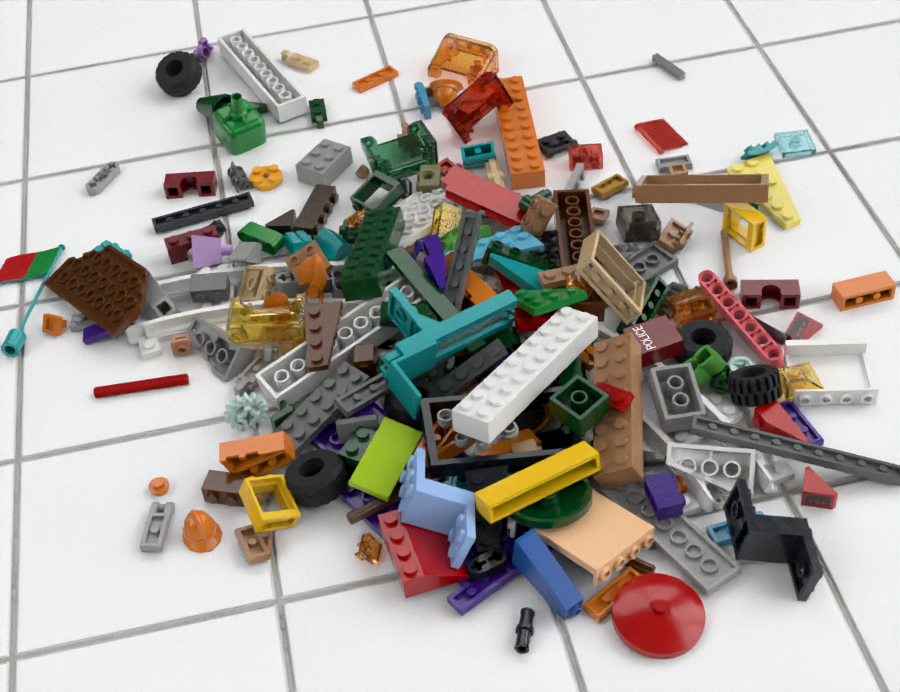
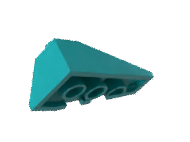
(519, 273)

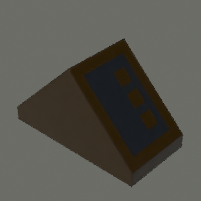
(283, 223)

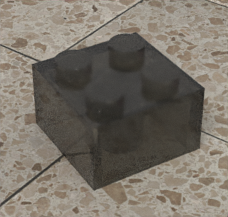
(638, 223)

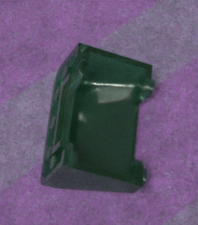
(402, 155)

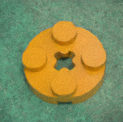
(272, 173)

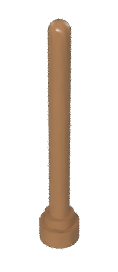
(729, 279)

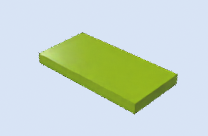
(385, 459)

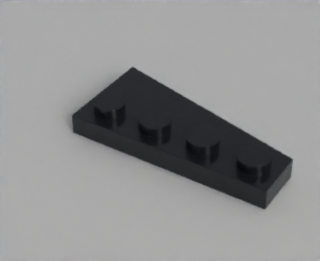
(487, 535)

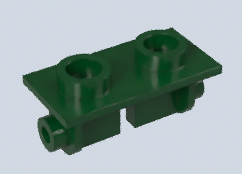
(719, 382)

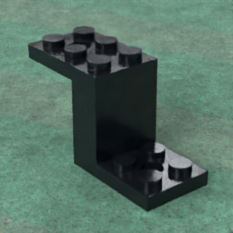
(773, 540)

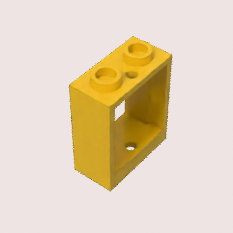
(749, 238)
(269, 521)

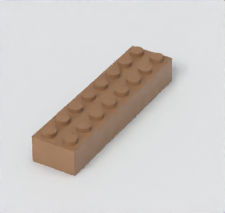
(619, 435)

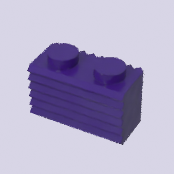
(664, 495)

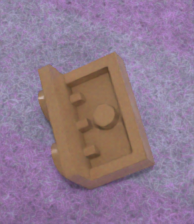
(674, 236)

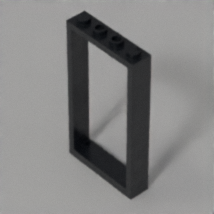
(458, 466)

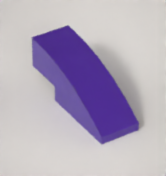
(434, 261)

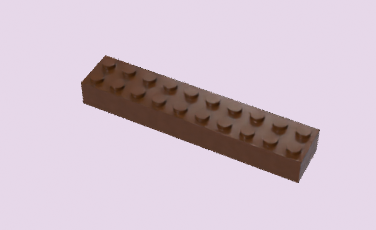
(572, 225)

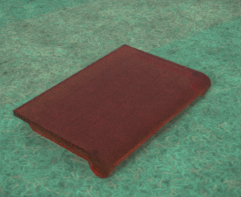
(660, 135)

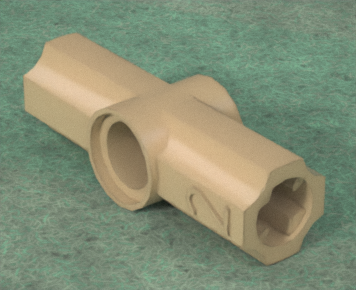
(494, 172)

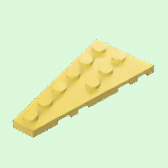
(779, 203)

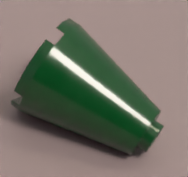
(209, 104)

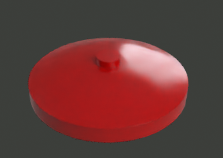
(658, 615)

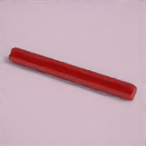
(141, 385)

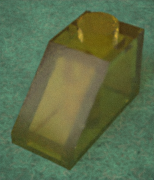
(445, 219)

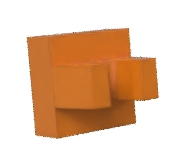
(53, 324)

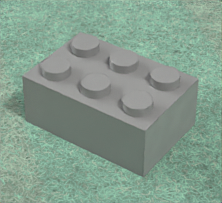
(324, 163)
(675, 396)

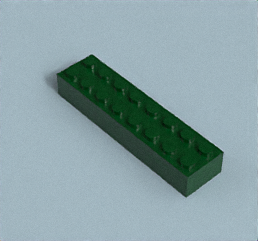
(367, 265)

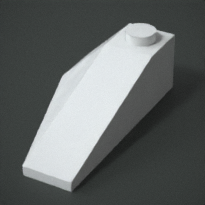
(714, 463)

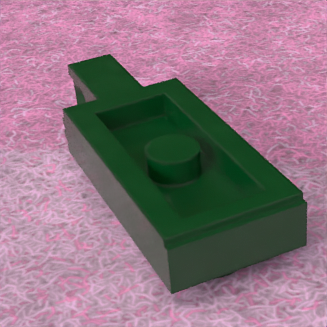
(318, 112)

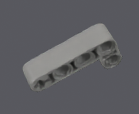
(287, 284)

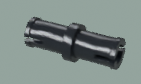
(524, 630)

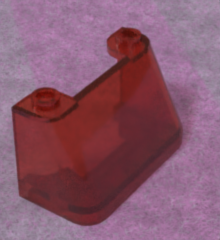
(475, 104)

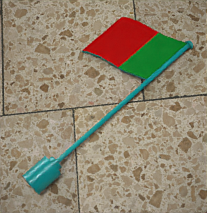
(24, 268)

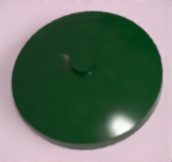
(558, 508)

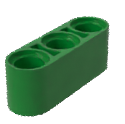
(270, 239)

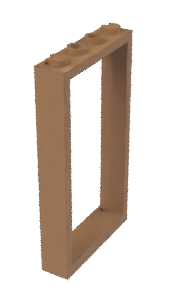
(702, 188)

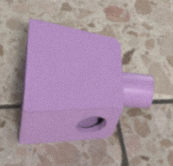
(208, 251)

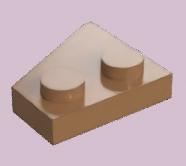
(254, 545)

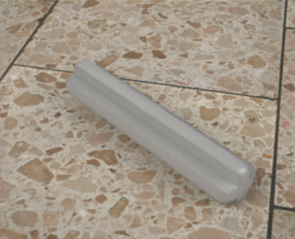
(668, 66)

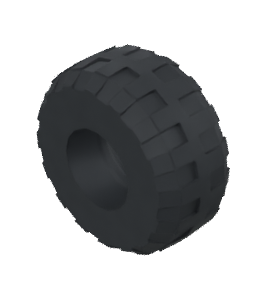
(178, 74)
(702, 333)
(396, 411)
(316, 478)

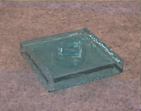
(795, 143)

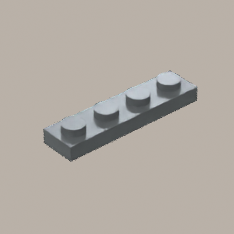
(473, 368)

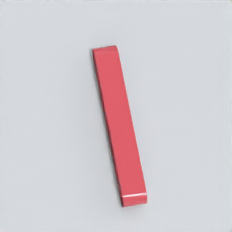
(711, 283)

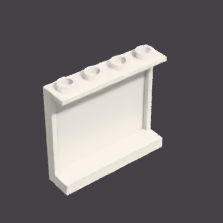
(840, 368)

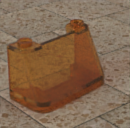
(464, 57)

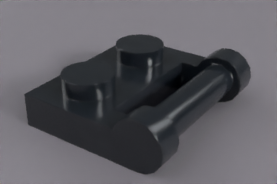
(555, 143)

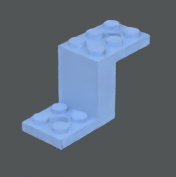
(437, 508)

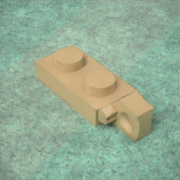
(299, 61)

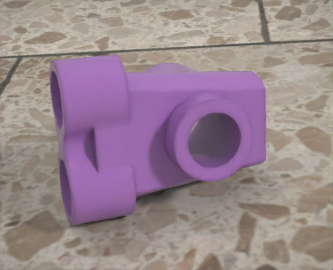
(203, 49)

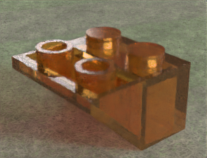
(691, 306)

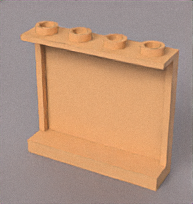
(601, 538)

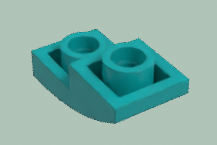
(751, 152)

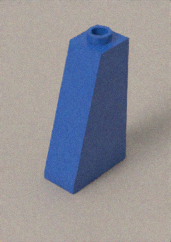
(546, 575)

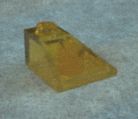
(798, 377)

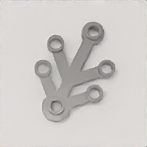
(444, 419)

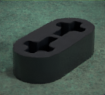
(487, 564)

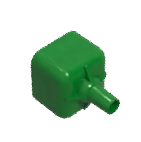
(239, 126)

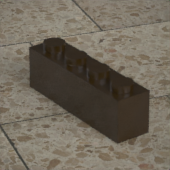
(317, 210)

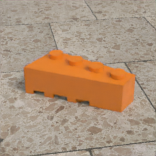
(476, 288)

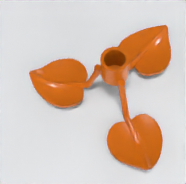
(310, 271)

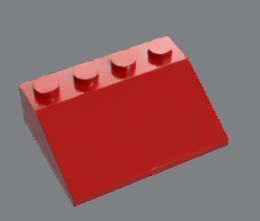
(418, 556)

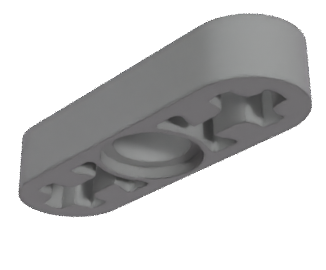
(97, 184)

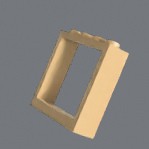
(625, 305)

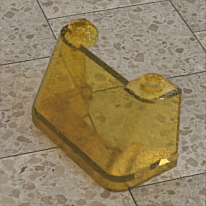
(266, 324)

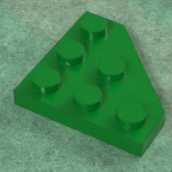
(548, 299)

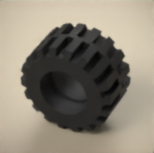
(754, 385)

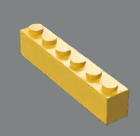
(537, 481)

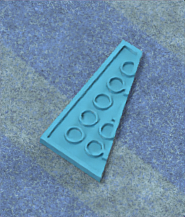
(514, 237)

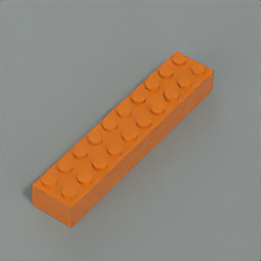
(519, 138)

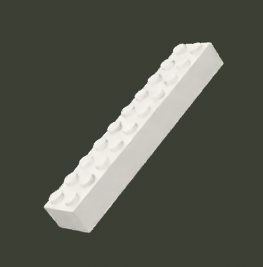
(263, 75)
(524, 374)
(289, 375)

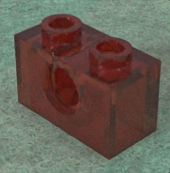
(588, 154)

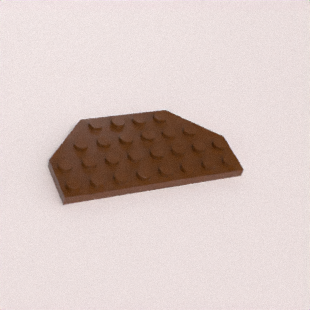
(103, 288)

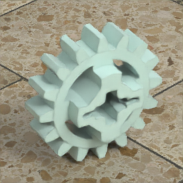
(245, 411)

